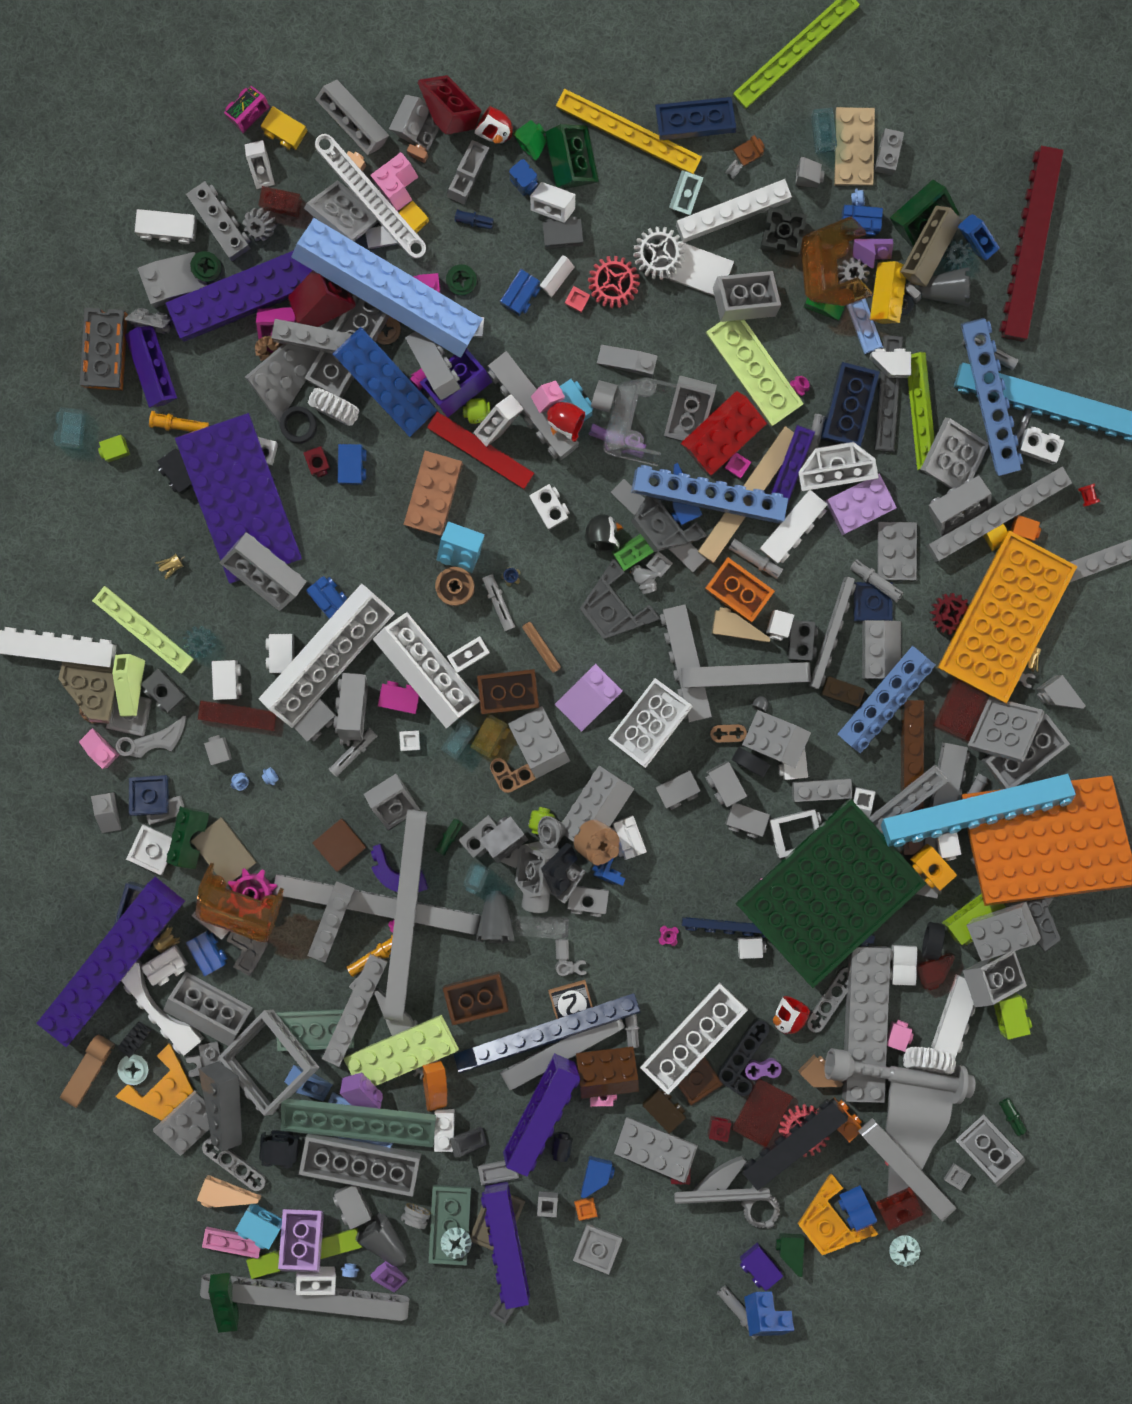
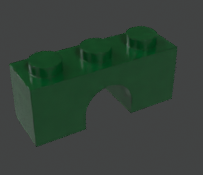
(187, 823)
(224, 1309)

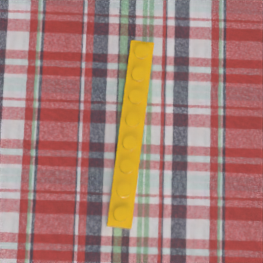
(628, 131)

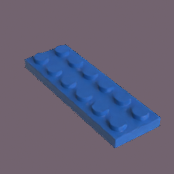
(384, 381)

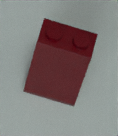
(319, 300)

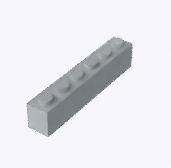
(684, 655)

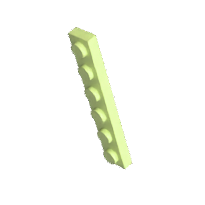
(143, 630)

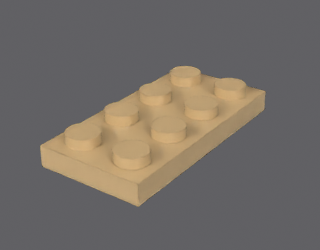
(854, 146)

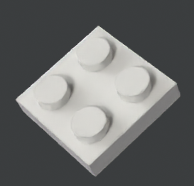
(150, 849)

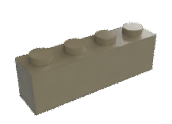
(931, 246)

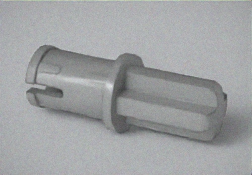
(632, 1031)

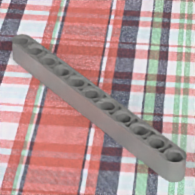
(378, 905)
(405, 915)
(343, 1302)

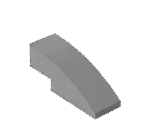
(467, 172)
(722, 1175)

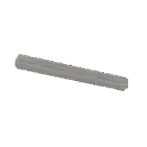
(721, 1195)

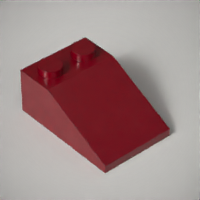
(449, 105)

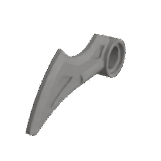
(164, 739)

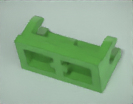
(632, 552)

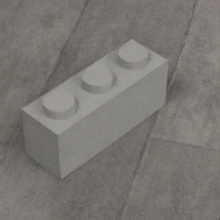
(821, 790)

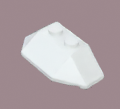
(837, 466)

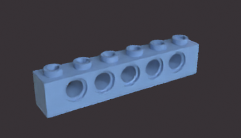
(876, 709)

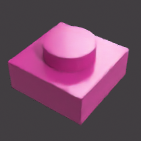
(737, 465)

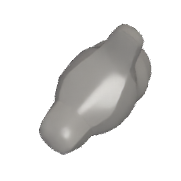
(645, 578)

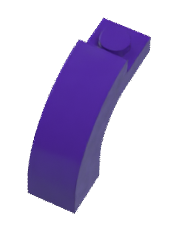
(386, 874)

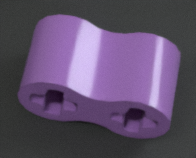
(762, 1069)

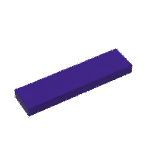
(793, 461)

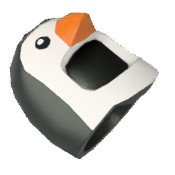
(601, 533)

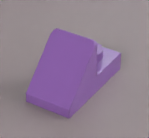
(872, 249)
(389, 1276)

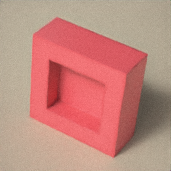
(577, 299)

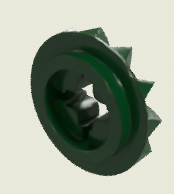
(212, 262)
(453, 275)

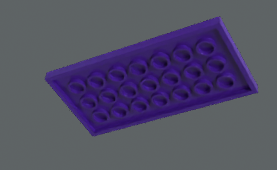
(237, 488)

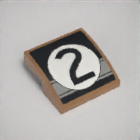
(570, 999)

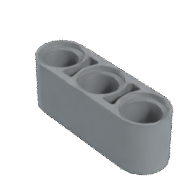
(604, 396)

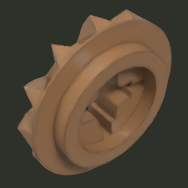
(392, 335)
(261, 347)

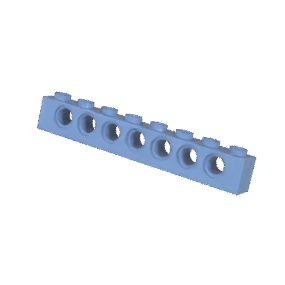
(1014, 460)
(777, 502)

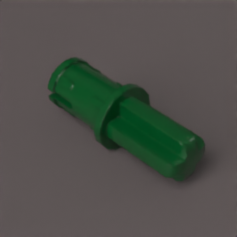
(449, 836)
(1012, 1116)

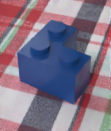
(763, 1318)

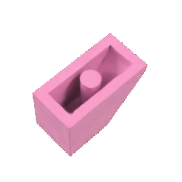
(98, 749)

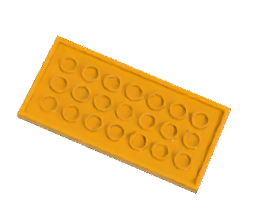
(1007, 617)

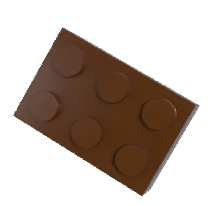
(508, 691)
(475, 998)
(607, 1072)

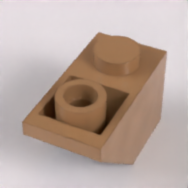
(814, 1073)

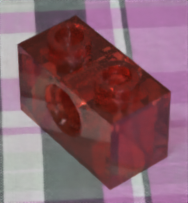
(280, 201)
(899, 1208)

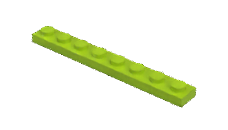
(794, 51)

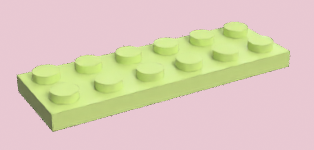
(755, 369)
(403, 1051)

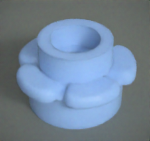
(858, 198)
(270, 776)
(239, 781)
(349, 1270)

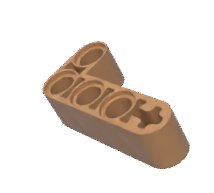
(513, 775)
(88, 1069)

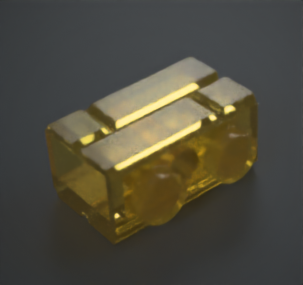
(490, 735)

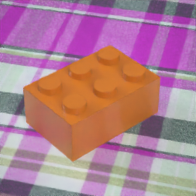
(739, 590)

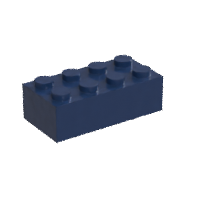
(850, 404)

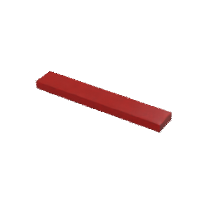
(474, 447)

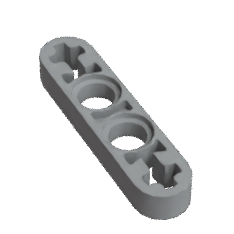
(828, 997)
(232, 1166)

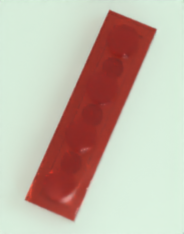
(237, 715)

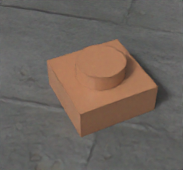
(417, 152)

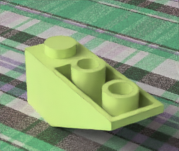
(127, 681)

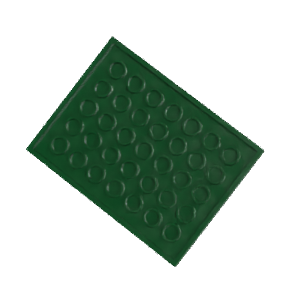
(831, 893)

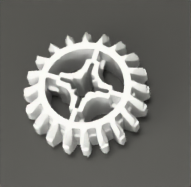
(652, 250)
(333, 406)
(929, 1060)

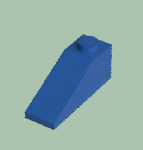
(682, 512)

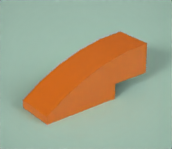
(435, 1085)

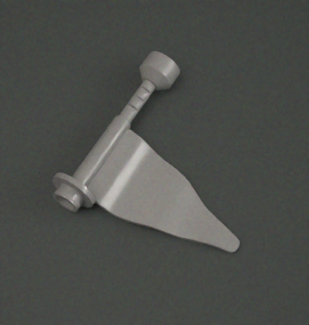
(917, 1104)

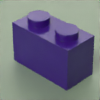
(761, 1267)

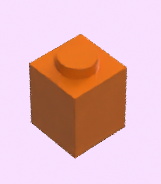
(1026, 528)

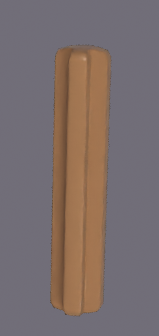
(541, 647)

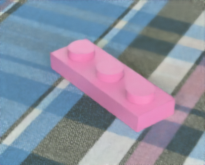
(229, 1242)

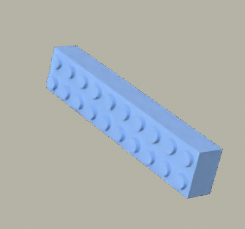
(386, 287)

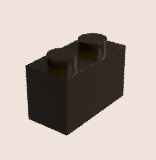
(842, 691)
(664, 1110)

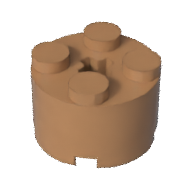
(450, 576)
(597, 842)

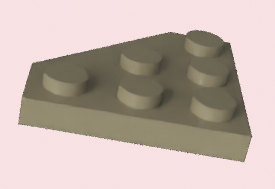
(90, 688)

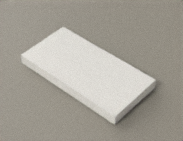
(698, 269)

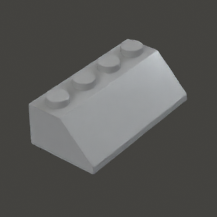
(263, 571)
(207, 1009)

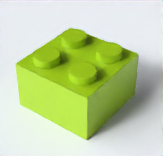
(1012, 1017)

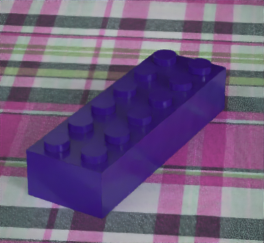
(541, 1115)
(506, 1243)

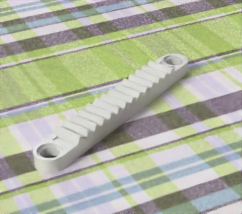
(370, 196)

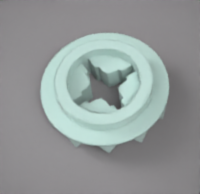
(126, 1075)
(454, 1234)
(899, 1244)

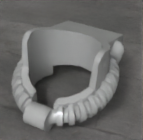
(747, 1204)

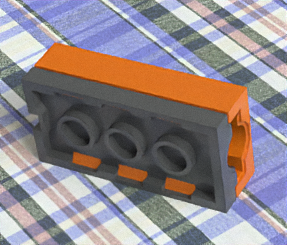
(103, 349)

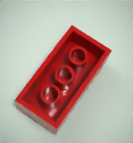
(723, 433)

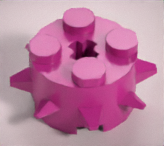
(256, 882)

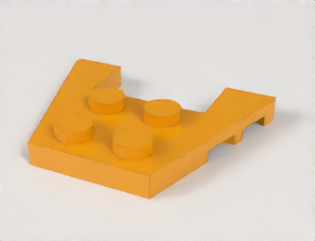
(166, 1093)
(825, 1226)

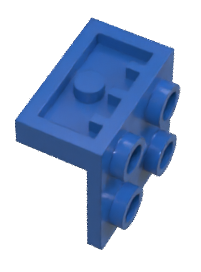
(609, 875)

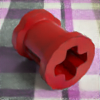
(1089, 495)

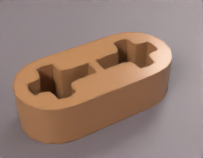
(727, 728)

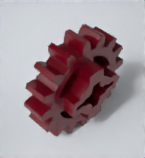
(947, 607)

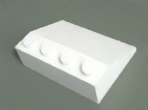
(650, 722)

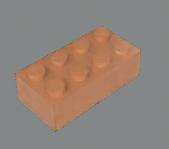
(433, 493)

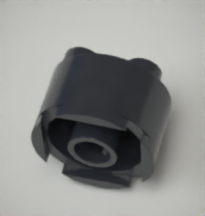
(279, 1148)

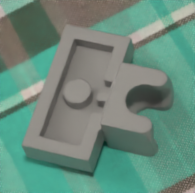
(208, 1054)

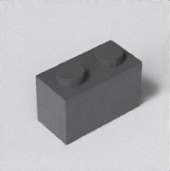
(562, 234)

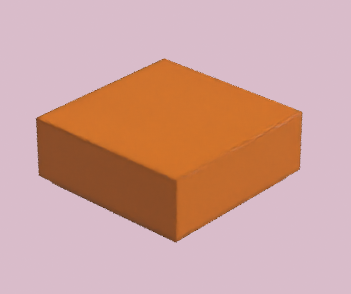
(585, 1208)

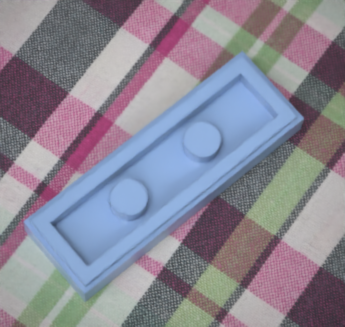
(864, 326)

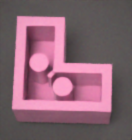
(393, 179)

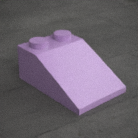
(588, 697)

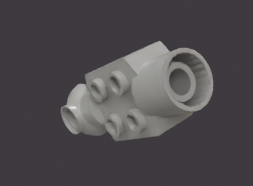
(531, 859)

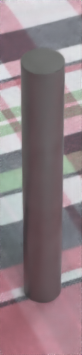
(1023, 424)

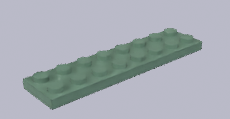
(358, 1122)

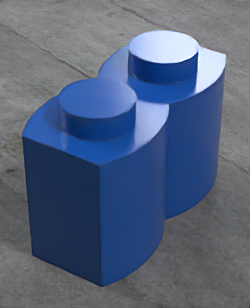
(858, 1209)

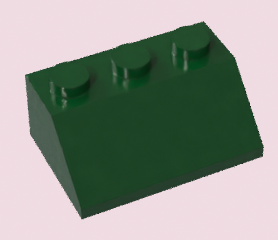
(571, 155)
(915, 213)

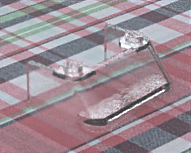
(619, 437)

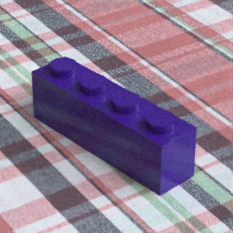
(150, 366)

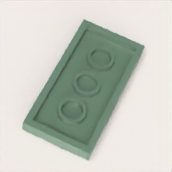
(312, 1027)
(448, 1210)

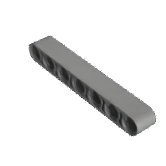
(746, 675)
(567, 1048)
(907, 1169)

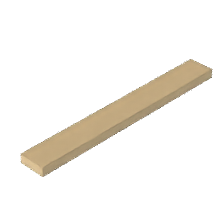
(758, 480)

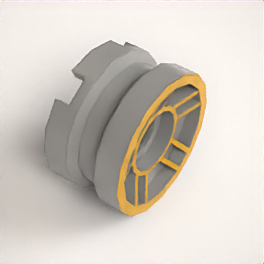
(415, 1216)

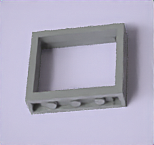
(292, 1045)

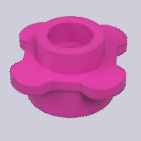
(800, 385)
(672, 939)

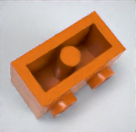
(851, 1127)

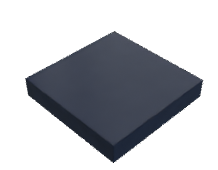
(871, 603)
(148, 795)

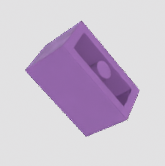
(360, 1091)

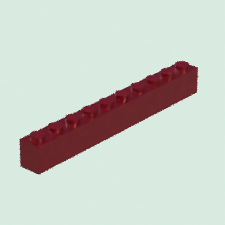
(1032, 243)

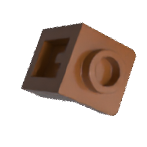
(749, 150)

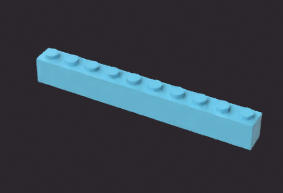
(1054, 403)
(978, 810)

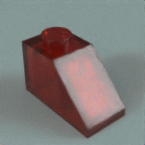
(934, 971)

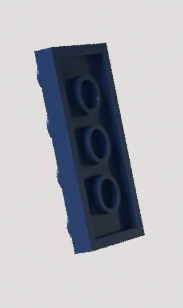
(695, 118)

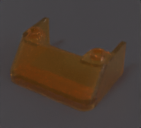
(819, 260)
(234, 910)

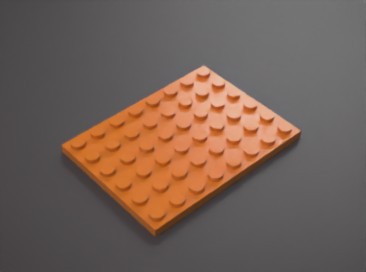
(1056, 849)

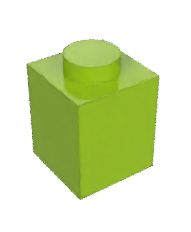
(113, 448)

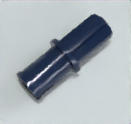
(473, 219)

